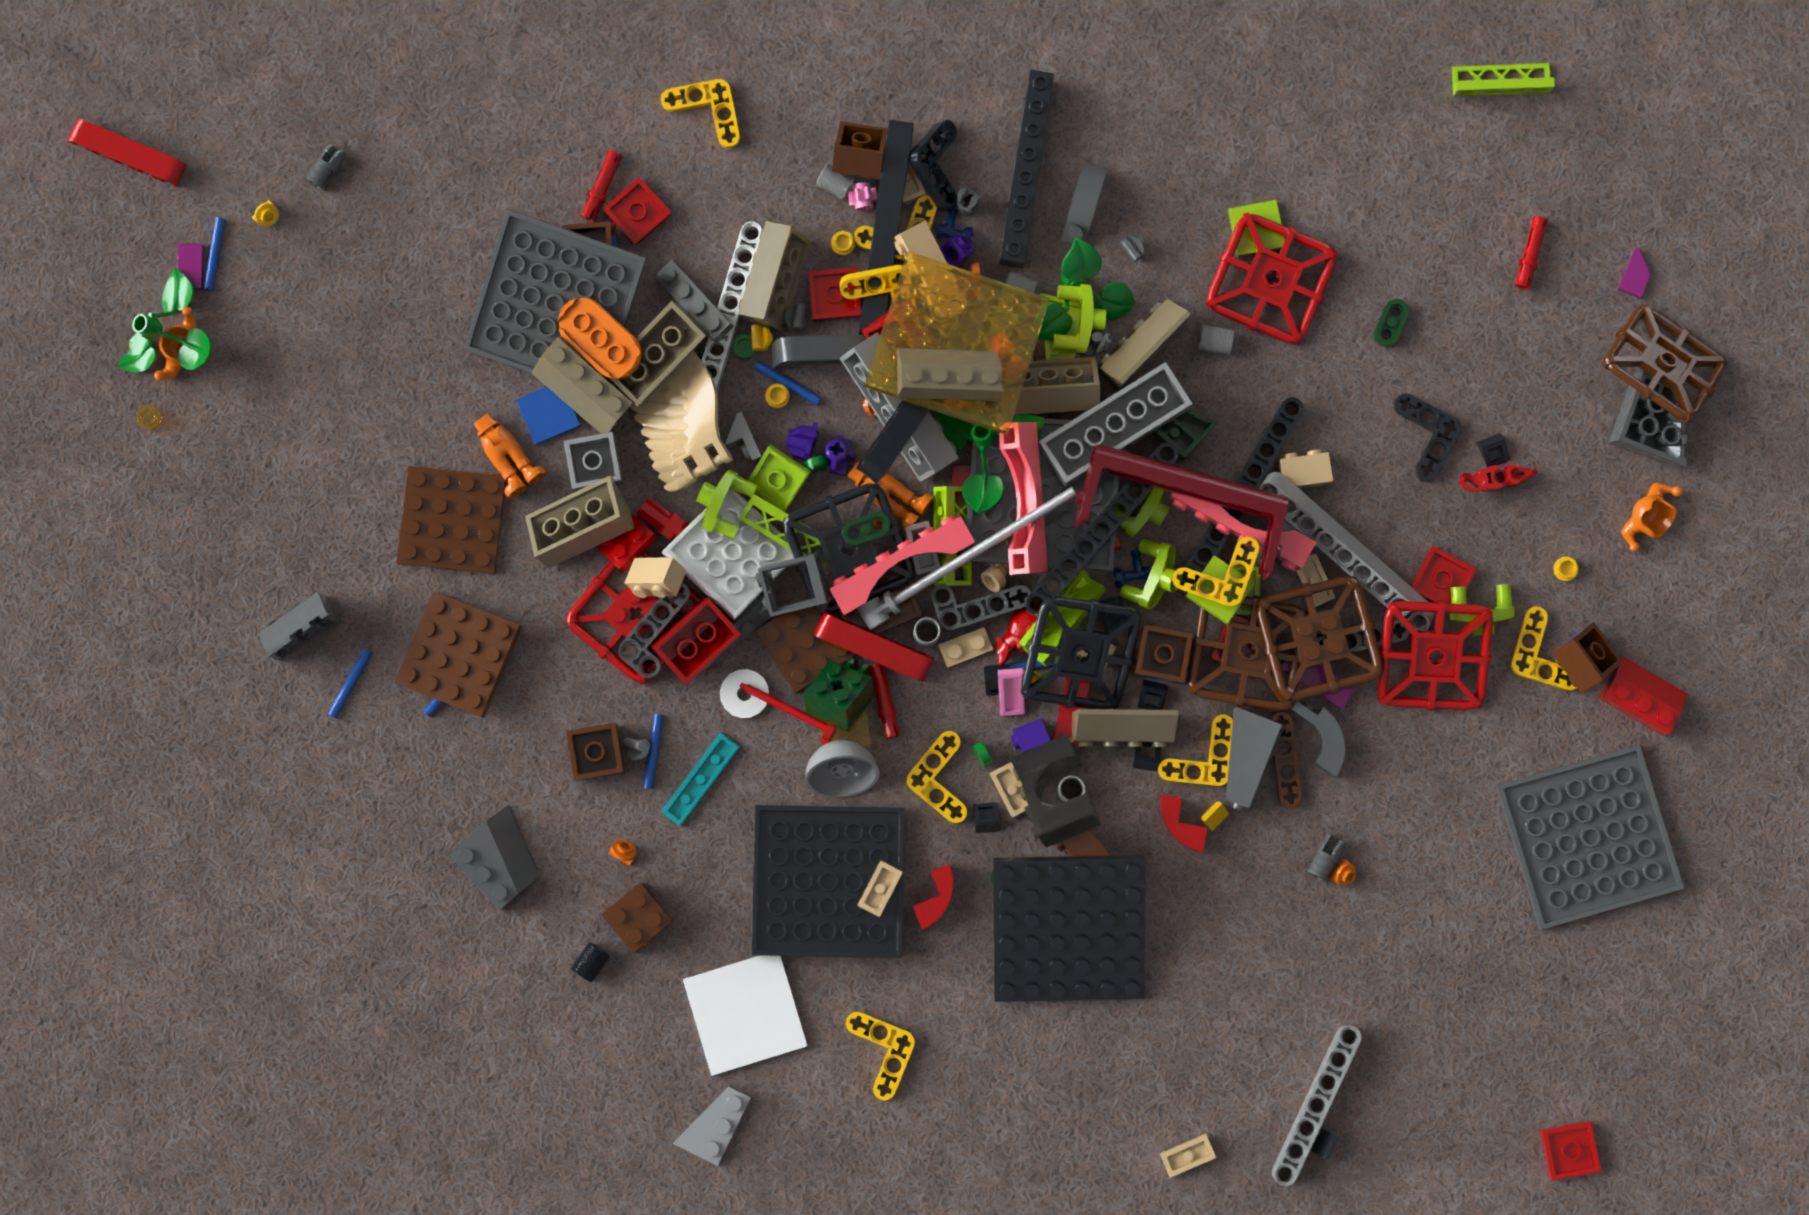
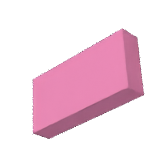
(1010, 697)

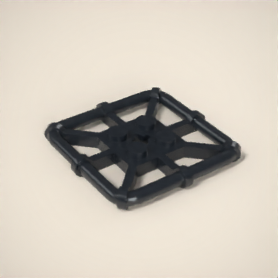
(833, 543)
(1071, 642)

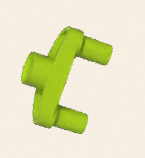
(1090, 318)
(713, 497)
(1152, 510)
(1159, 577)
(1502, 612)

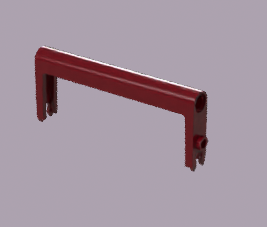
(1189, 484)

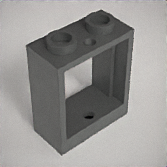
(817, 578)

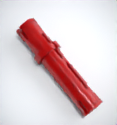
(597, 194)
(1528, 262)
(886, 709)

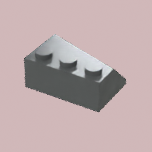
(1649, 428)
(299, 626)
(497, 859)

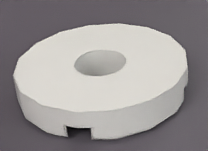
(729, 692)

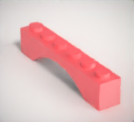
(1021, 449)
(947, 539)
(1295, 545)

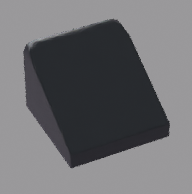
(1493, 450)
(991, 678)
(1152, 695)
(1144, 762)
(986, 817)
(1324, 1143)

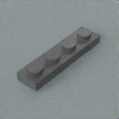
(694, 301)
(747, 622)

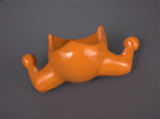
(171, 348)
(1651, 515)

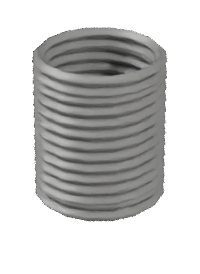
(834, 183)
(1216, 340)
(926, 620)
(1080, 781)

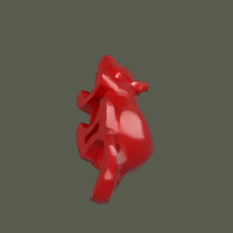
(1493, 478)
(1018, 627)

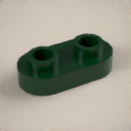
(1390, 323)
(865, 528)

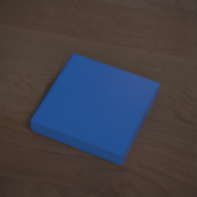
(546, 415)

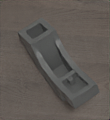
(1084, 202)
(1330, 736)

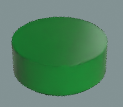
(743, 346)
(816, 463)
(982, 754)

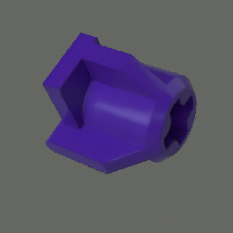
(802, 440)
(839, 454)

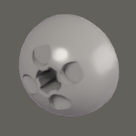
(841, 770)

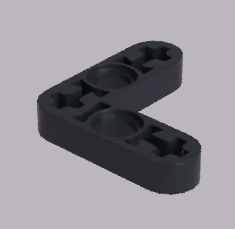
(942, 192)
(1435, 427)

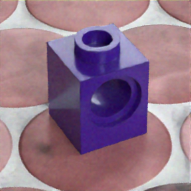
(962, 245)
(1029, 736)

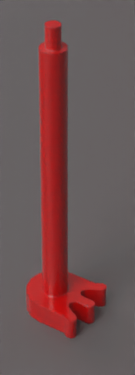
(829, 729)

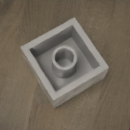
(593, 460)

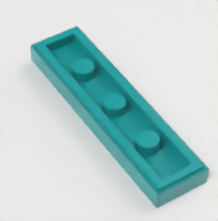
(700, 779)

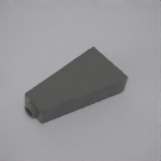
(1251, 753)

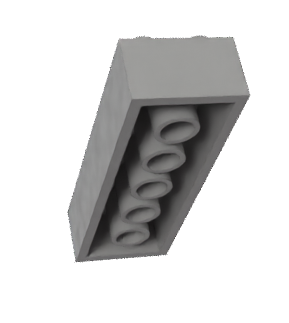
(1116, 422)
(928, 447)

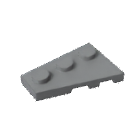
(715, 1126)

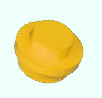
(843, 243)
(777, 395)
(1565, 568)

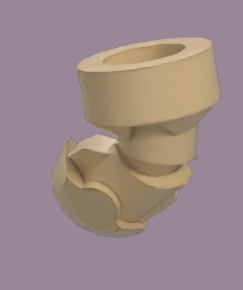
(995, 576)

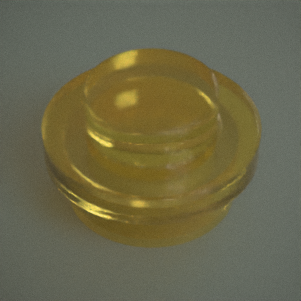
(148, 417)

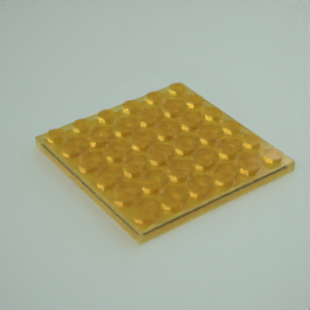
(963, 311)

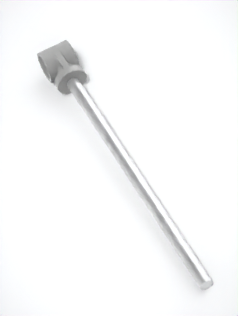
(877, 612)

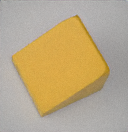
(1214, 815)

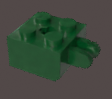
(840, 693)

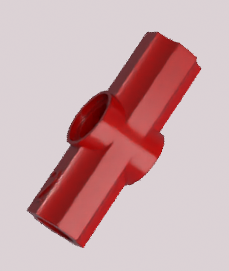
(666, 523)

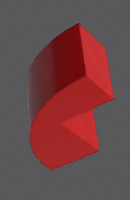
(1187, 835)
(932, 909)

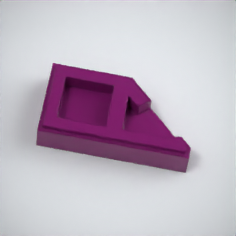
(191, 262)
(1635, 275)

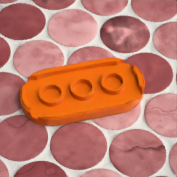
(599, 338)

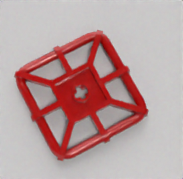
(1257, 286)
(619, 617)
(1446, 643)

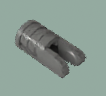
(326, 167)
(964, 195)
(1323, 862)

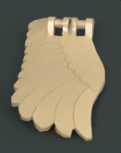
(683, 424)

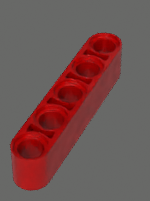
(127, 151)
(873, 646)

